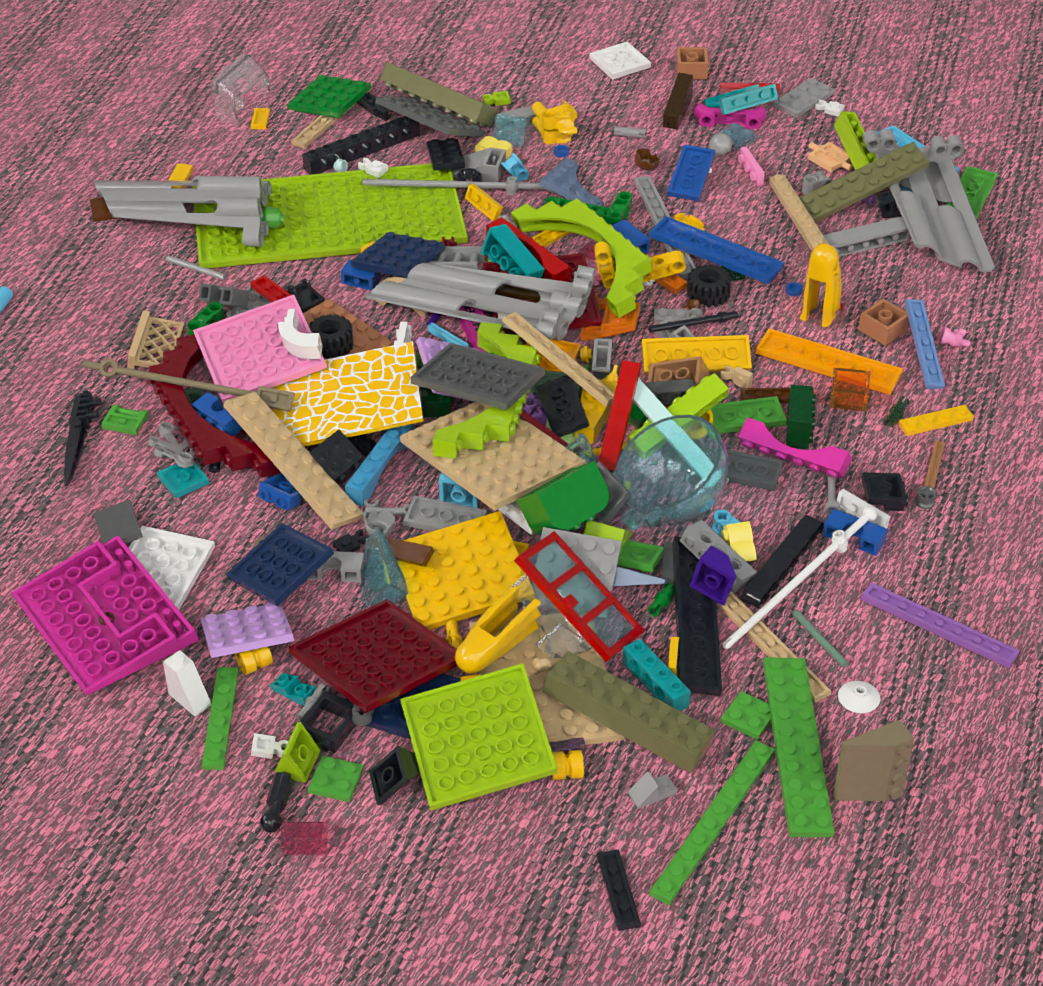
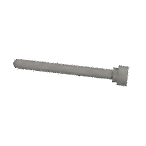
(832, 503)

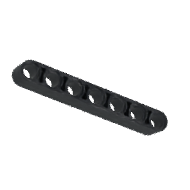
(781, 561)

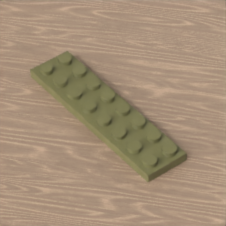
(864, 181)

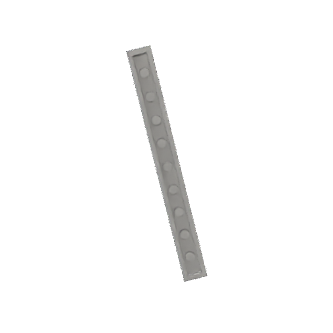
(657, 212)

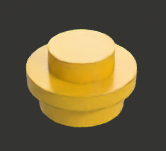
(586, 354)

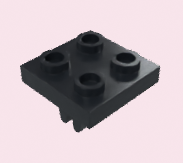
(305, 295)

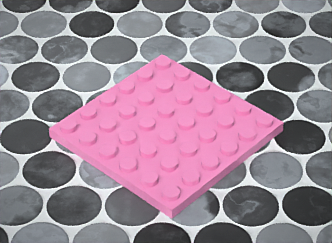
(249, 349)

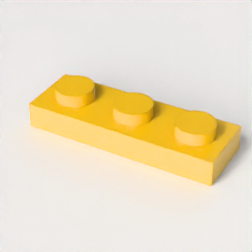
(483, 202)

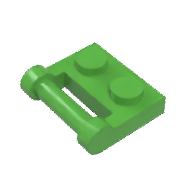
(124, 420)

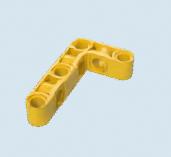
(661, 265)

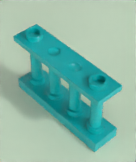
(742, 98)

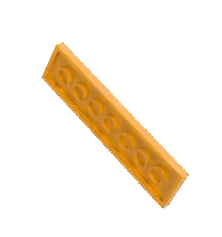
(824, 359)

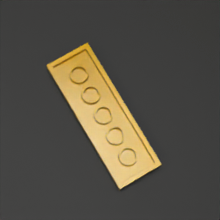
(714, 350)

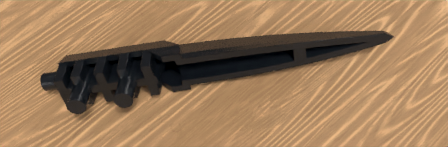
(80, 417)

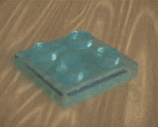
(511, 129)
(739, 135)

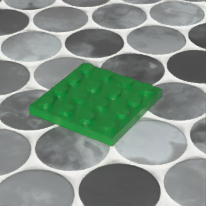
(329, 96)

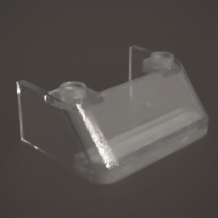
(234, 81)
(558, 631)

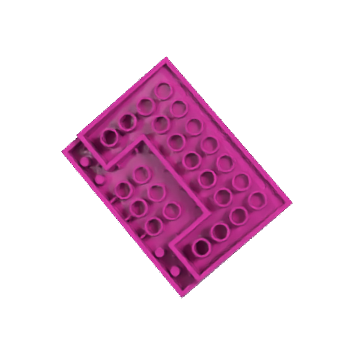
(98, 580)

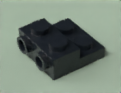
(885, 490)

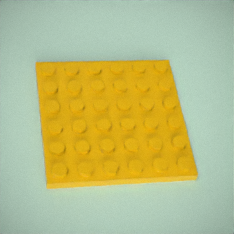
(465, 573)

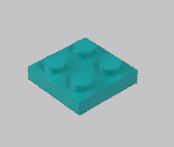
(182, 480)

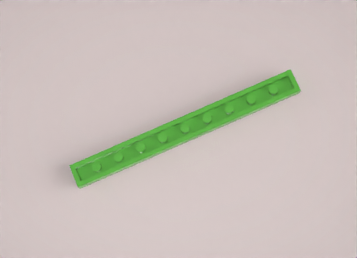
(711, 823)

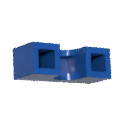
(211, 410)
(871, 536)

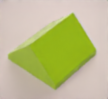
(299, 755)

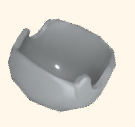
(721, 143)
(384, 520)

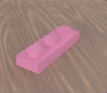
(751, 166)

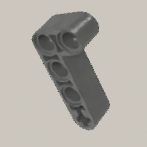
(668, 391)

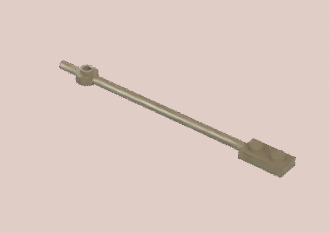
(272, 397)

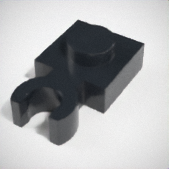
(350, 543)

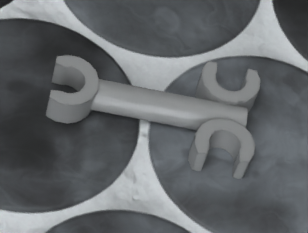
(375, 509)

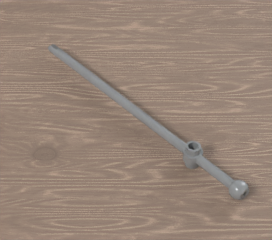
(510, 185)

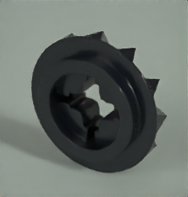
(469, 173)

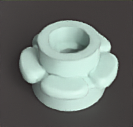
(340, 165)

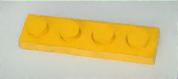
(935, 420)

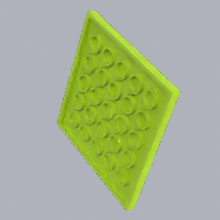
(478, 736)

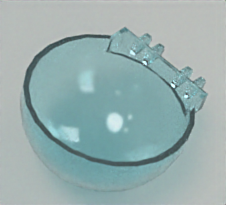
(672, 471)

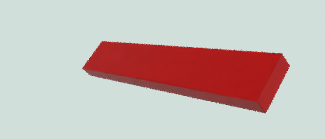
(619, 414)

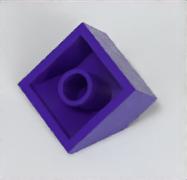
(714, 575)

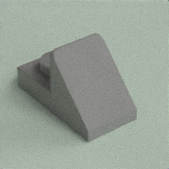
(650, 790)

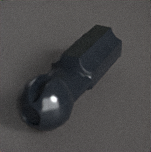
(276, 800)

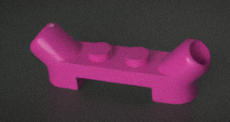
(750, 118)

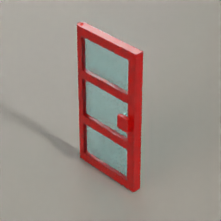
(579, 595)

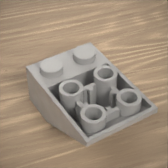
(486, 162)

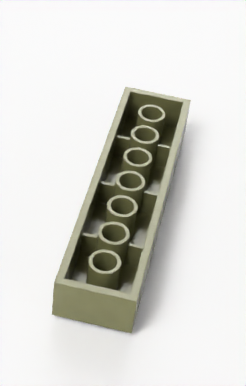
(438, 95)
(629, 711)

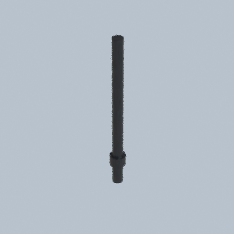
(720, 317)

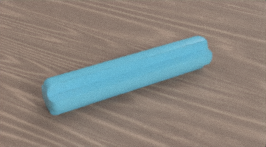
(445, 335)

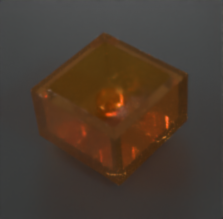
(849, 389)

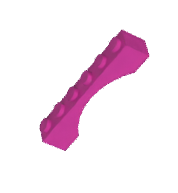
(828, 460)

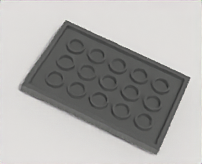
(429, 116)
(478, 376)

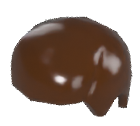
(645, 160)

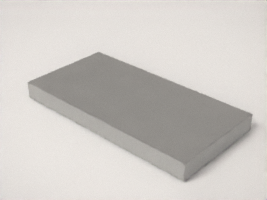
(437, 514)

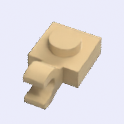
(739, 376)

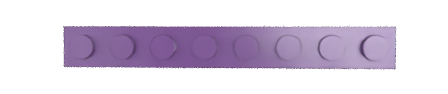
(940, 625)

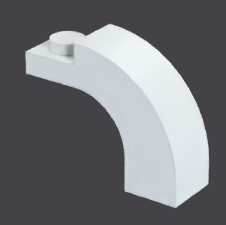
(297, 343)

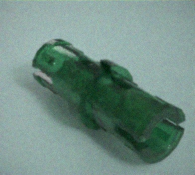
(896, 411)

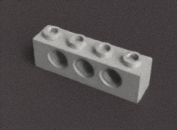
(700, 537)

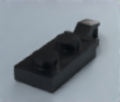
(368, 103)

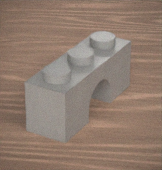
(348, 563)

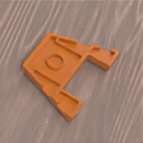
(611, 323)

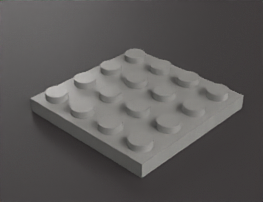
(597, 553)

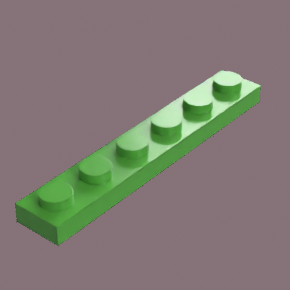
(220, 718)

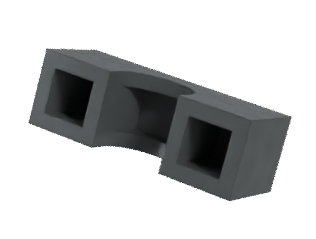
(224, 295)

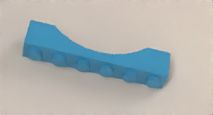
(367, 475)

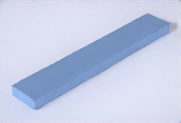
(924, 344)

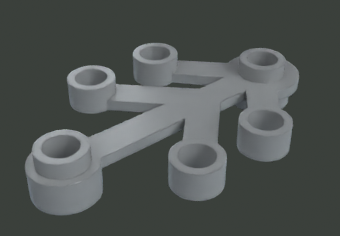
(182, 458)

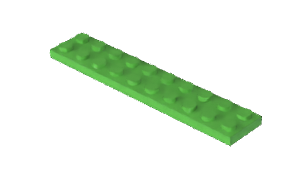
(797, 748)

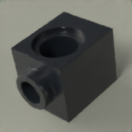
(887, 205)

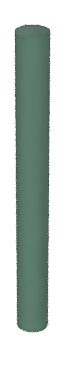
(820, 638)

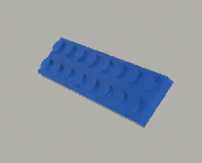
(717, 250)

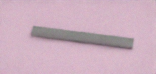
(195, 267)

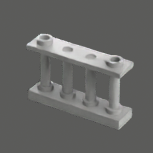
(460, 256)

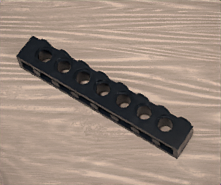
(360, 144)

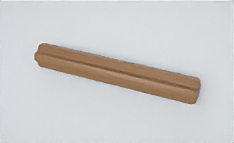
(934, 464)

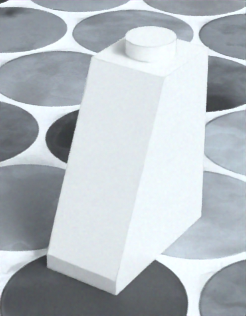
(185, 683)

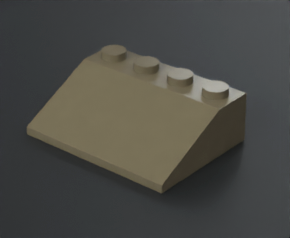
(874, 764)

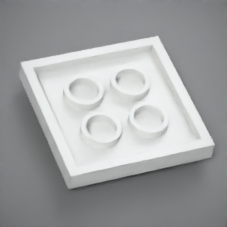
(620, 60)

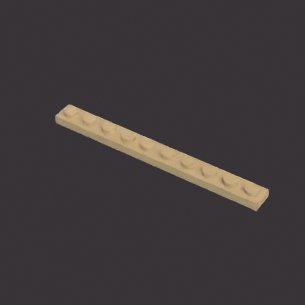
(797, 211)

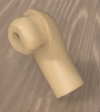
(544, 664)

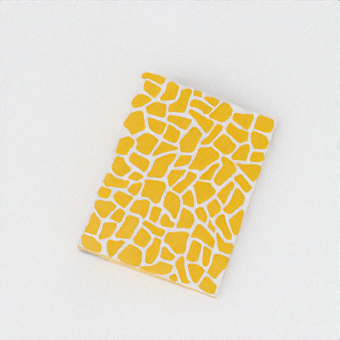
(355, 395)

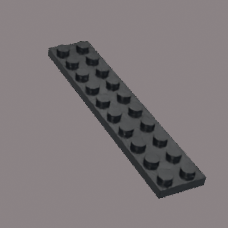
(696, 627)

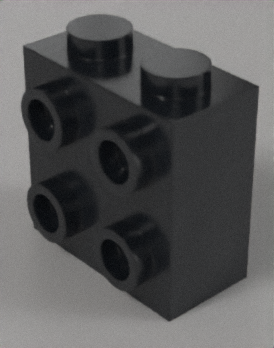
(337, 457)

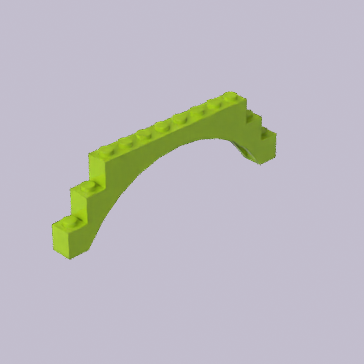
(579, 219)
(493, 422)

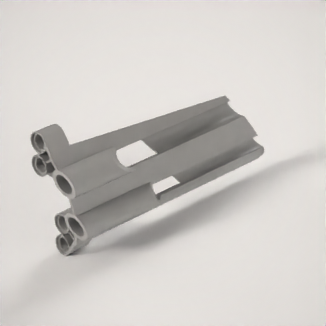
(236, 197)
(945, 229)
(447, 288)

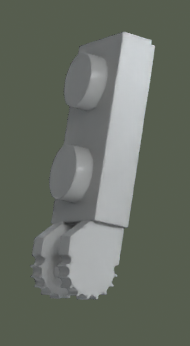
(676, 314)

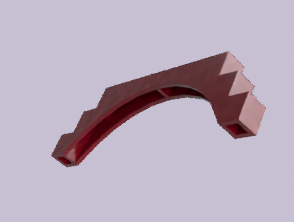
(207, 441)

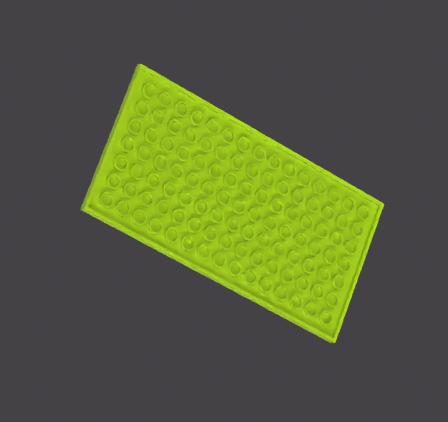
(338, 216)

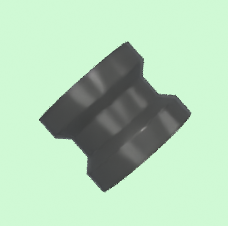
(926, 497)

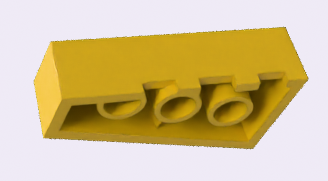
(595, 412)

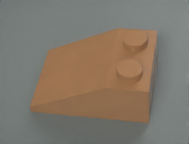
(688, 368)

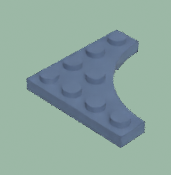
(565, 183)

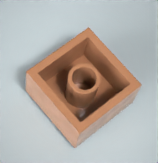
(692, 61)
(884, 322)

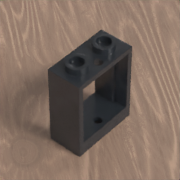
(337, 706)

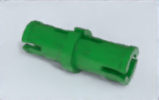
(661, 600)

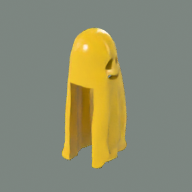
(823, 268)
(481, 647)

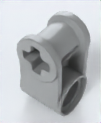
(814, 181)

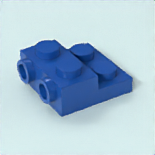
(280, 492)

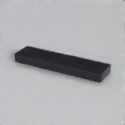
(618, 890)

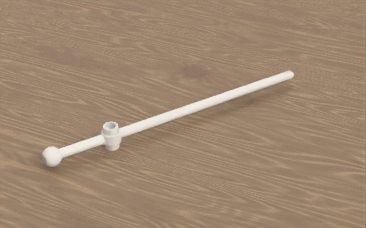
(839, 544)

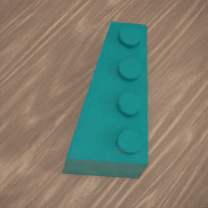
(510, 253)

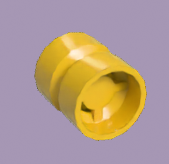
(251, 659)
(569, 765)

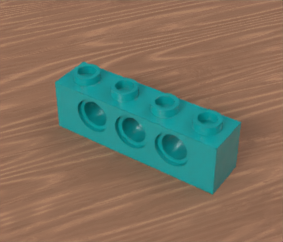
(655, 675)

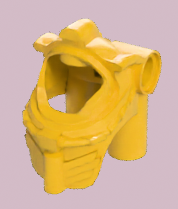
(555, 118)

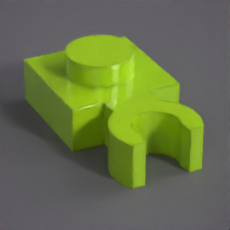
(497, 98)

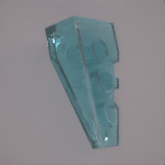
(382, 573)

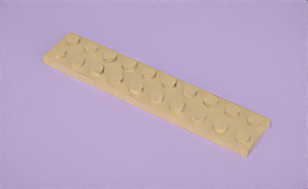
(293, 460)

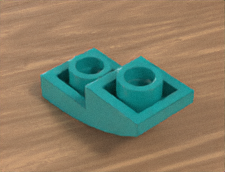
(291, 688)

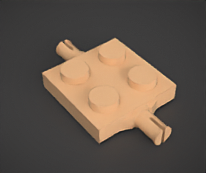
(829, 157)

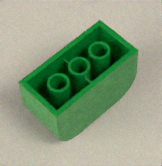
(566, 500)

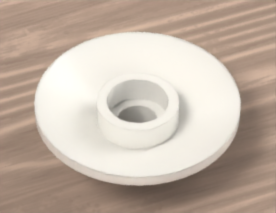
(861, 702)

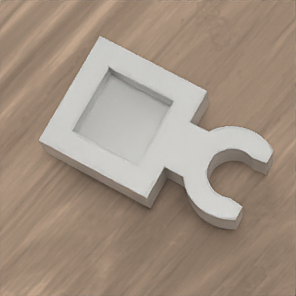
(832, 108)
(373, 168)
(265, 746)

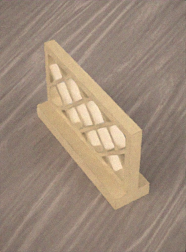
(143, 340)

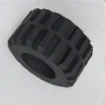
(709, 284)
(335, 335)

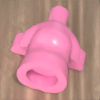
(953, 338)

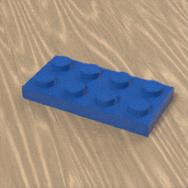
(691, 172)

